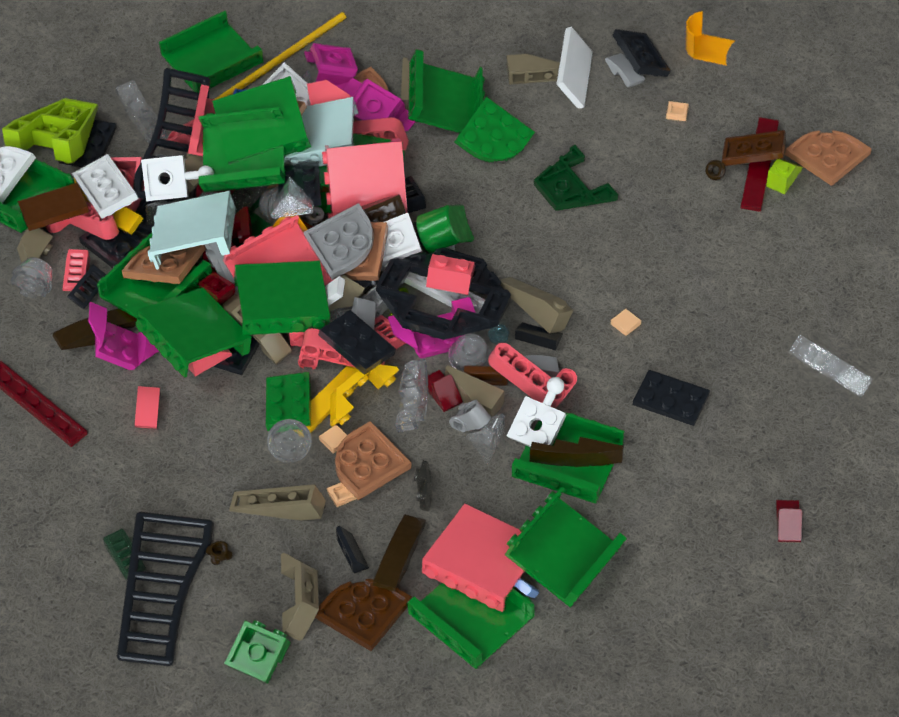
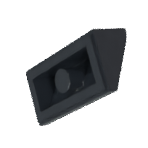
(537, 336)
(351, 550)

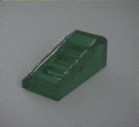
(116, 542)

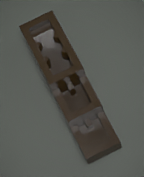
(383, 209)
(81, 334)
(585, 453)
(398, 553)

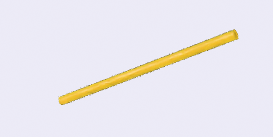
(284, 55)

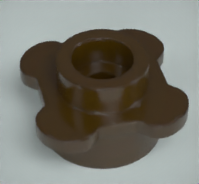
(219, 546)

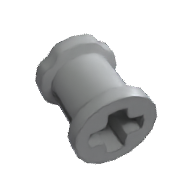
(313, 218)

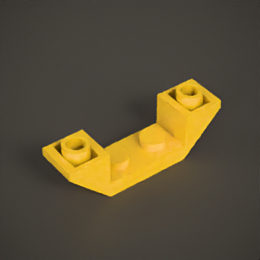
(341, 407)

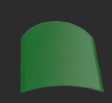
(443, 227)

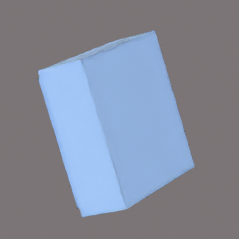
(526, 588)

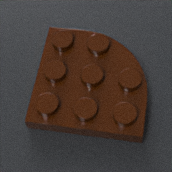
(362, 611)

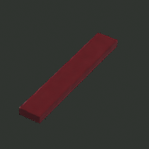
(758, 172)
(40, 406)

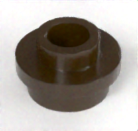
(710, 173)

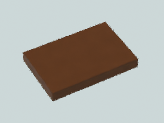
(754, 148)
(53, 206)

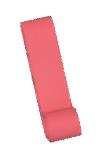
(383, 128)
(90, 222)
(316, 349)
(529, 372)

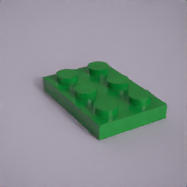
(288, 398)

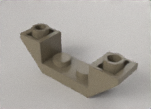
(272, 345)
(300, 617)

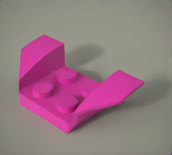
(333, 63)
(377, 103)
(116, 343)
(427, 345)

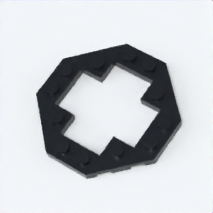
(463, 321)

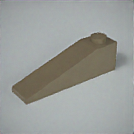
(543, 307)
(291, 502)

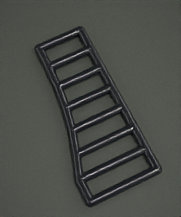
(162, 124)
(178, 600)

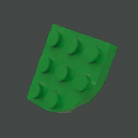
(494, 134)

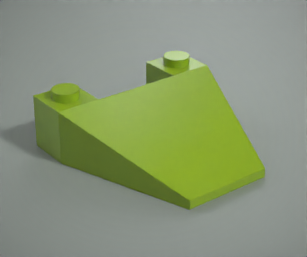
(57, 126)

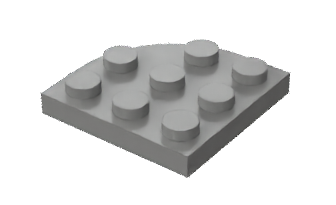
(342, 241)

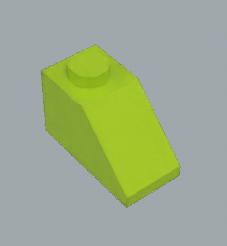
(782, 175)

